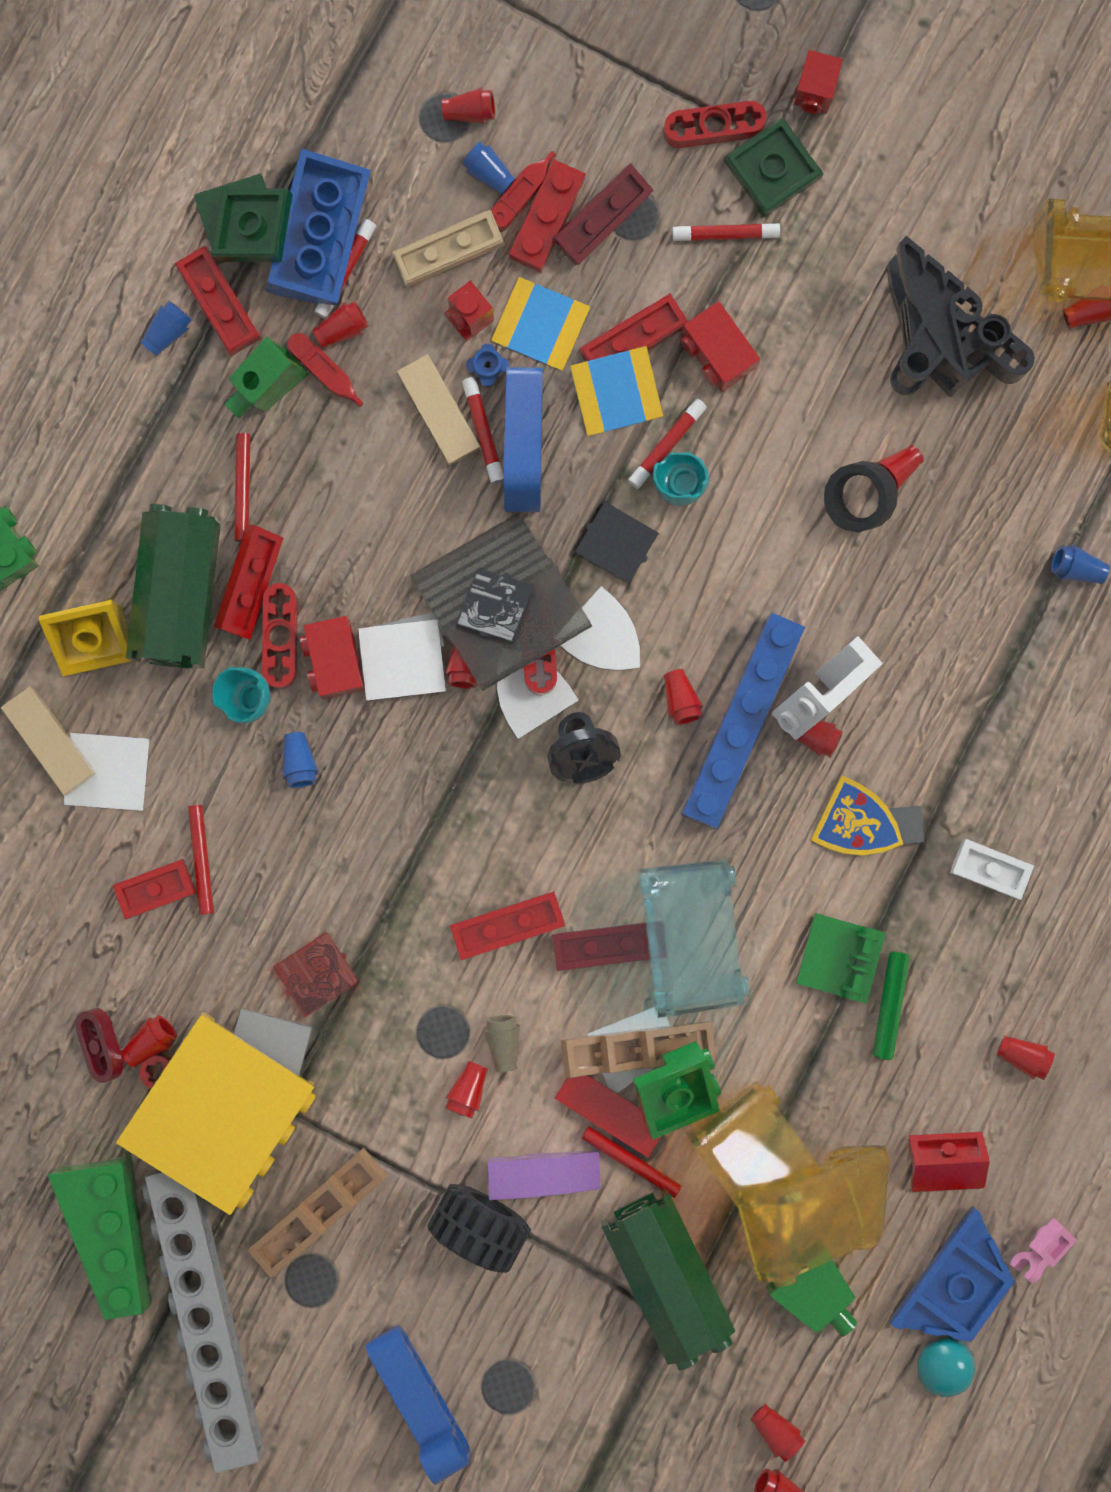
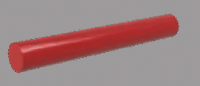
(242, 485)
(200, 858)
(630, 1161)

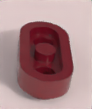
(99, 1045)

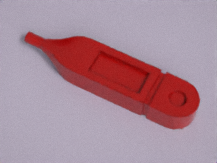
(520, 193)
(322, 367)

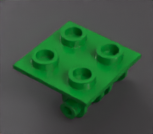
(840, 958)

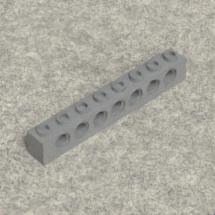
(221, 1448)

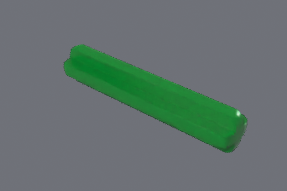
(891, 1005)

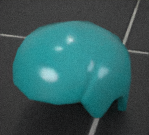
(681, 478)
(241, 694)
(946, 1367)

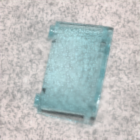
(692, 937)

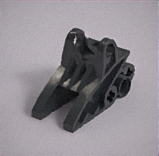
(930, 324)

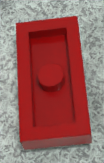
(154, 889)

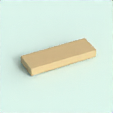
(448, 248)
(438, 410)
(48, 740)

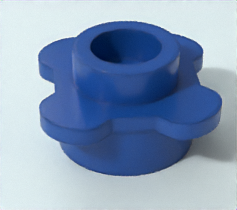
(487, 354)

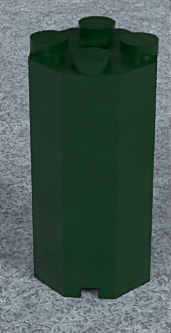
(173, 587)
(669, 1279)

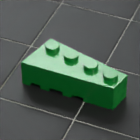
(107, 1232)

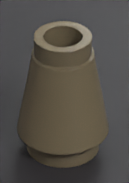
(503, 1041)

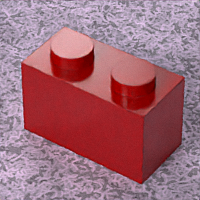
(719, 347)
(333, 658)

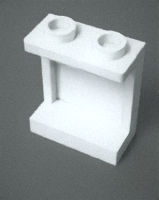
(840, 675)

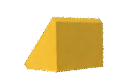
(87, 637)

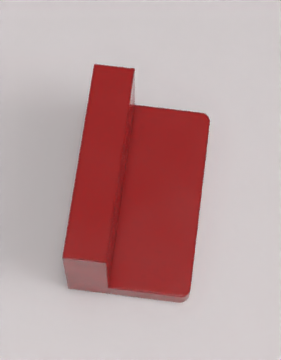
(948, 1161)

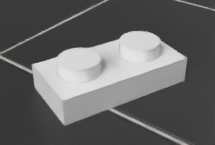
(991, 869)

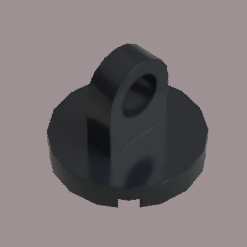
(582, 753)

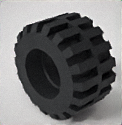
(478, 1228)

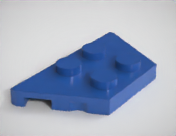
(958, 1285)

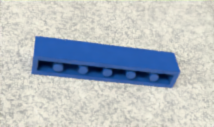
(742, 721)

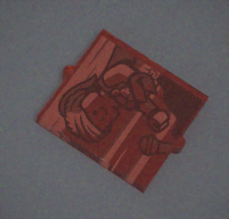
(316, 974)

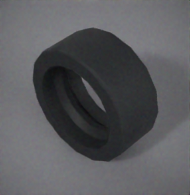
(835, 503)

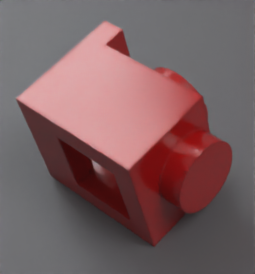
(469, 311)

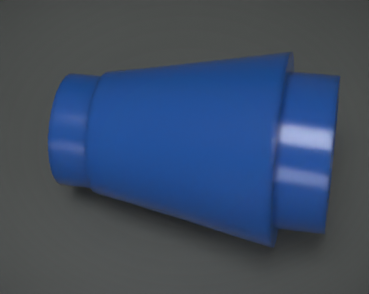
(488, 168)
(165, 328)
(1078, 565)
(298, 761)

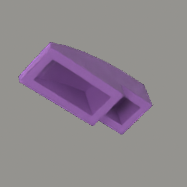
(543, 1174)

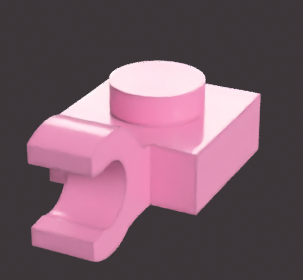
(1048, 1248)

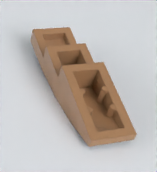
(631, 1048)
(317, 1213)

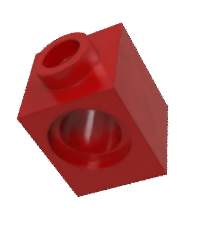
(817, 82)

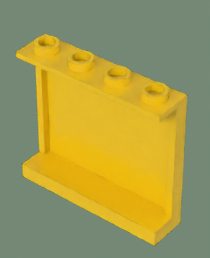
(217, 1115)

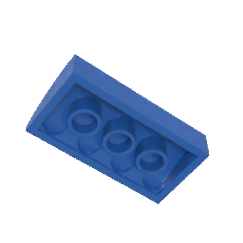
(319, 229)

